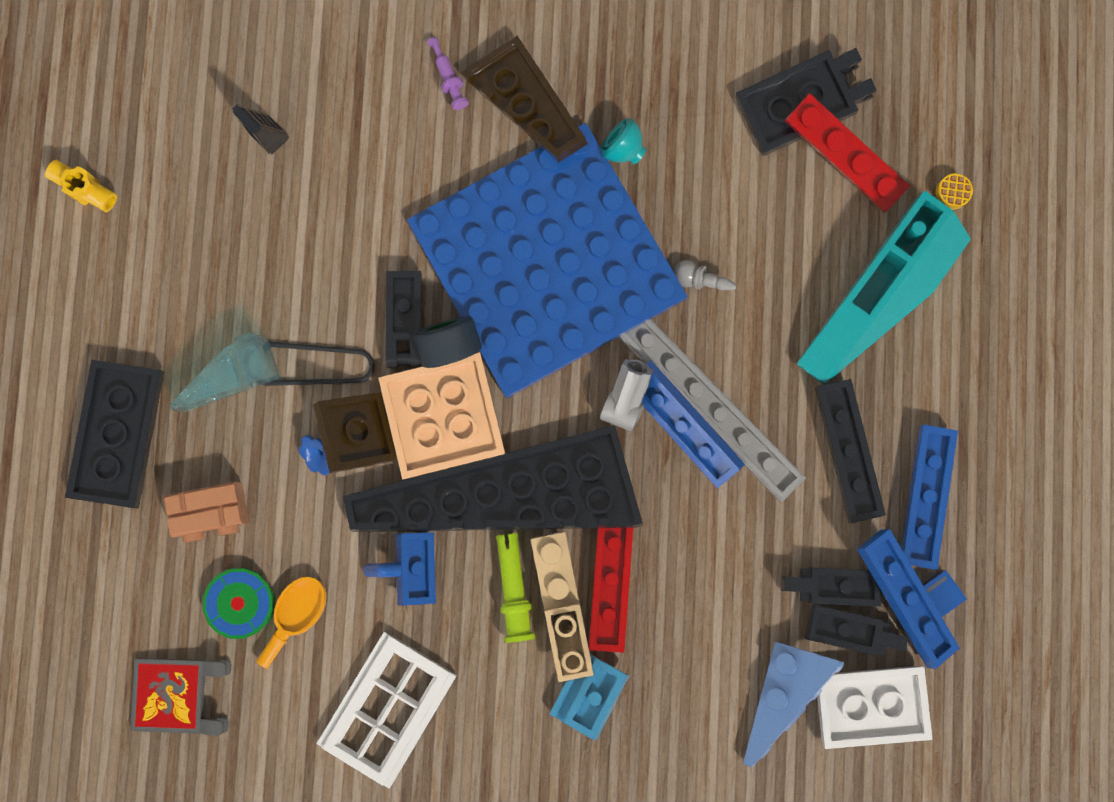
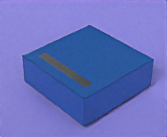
(944, 592)

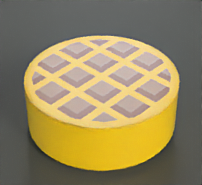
(954, 191)

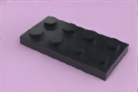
(114, 434)

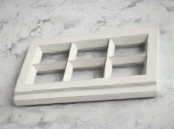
(357, 695)

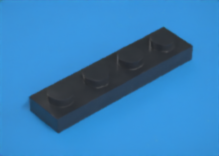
(850, 451)

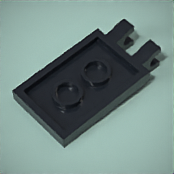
(773, 99)

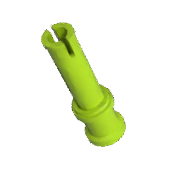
(515, 607)

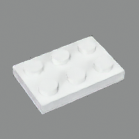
(874, 707)

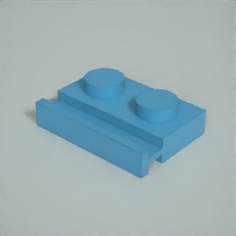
(589, 700)

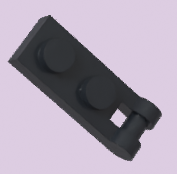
(403, 316)

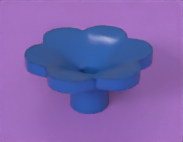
(314, 454)

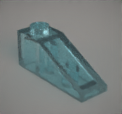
(232, 371)

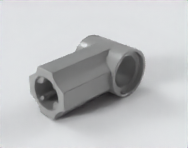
(625, 401)

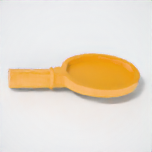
(294, 614)

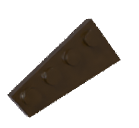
(524, 95)

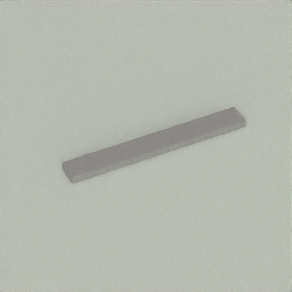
(740, 434)

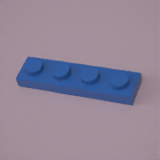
(690, 429)
(928, 495)
(908, 598)

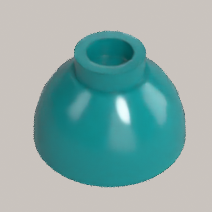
(624, 143)

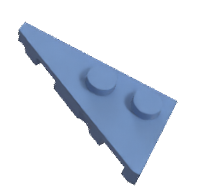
(789, 686)

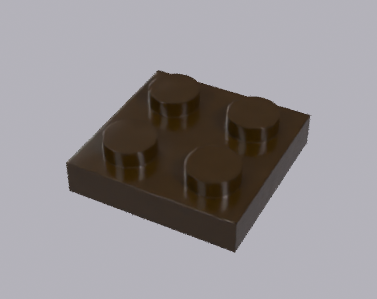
(355, 432)

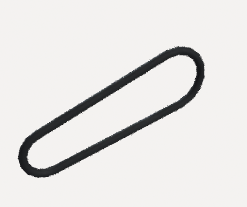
(323, 381)

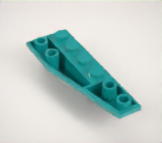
(890, 286)

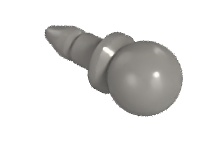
(691, 275)

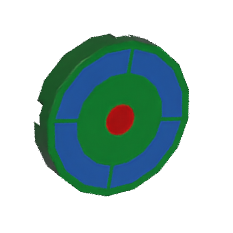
(238, 603)

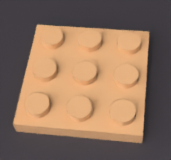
(441, 416)

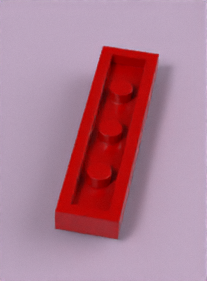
(846, 153)
(611, 589)

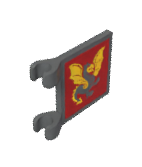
(171, 696)

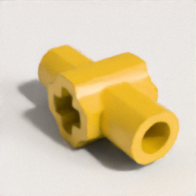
(70, 180)

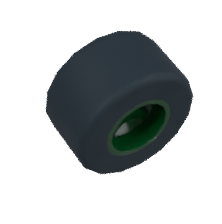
(447, 342)

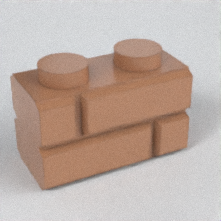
(206, 510)

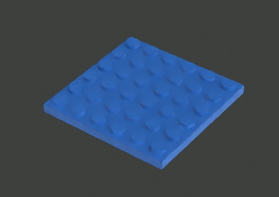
(547, 262)

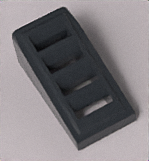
(261, 128)

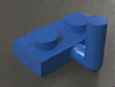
(412, 568)

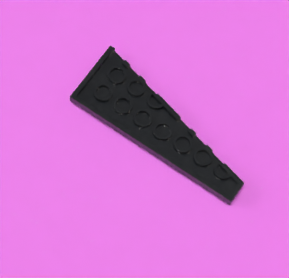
(545, 486)

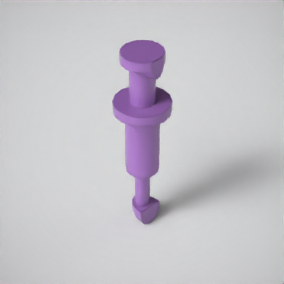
(451, 82)

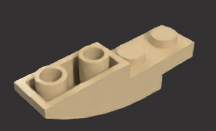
(561, 606)

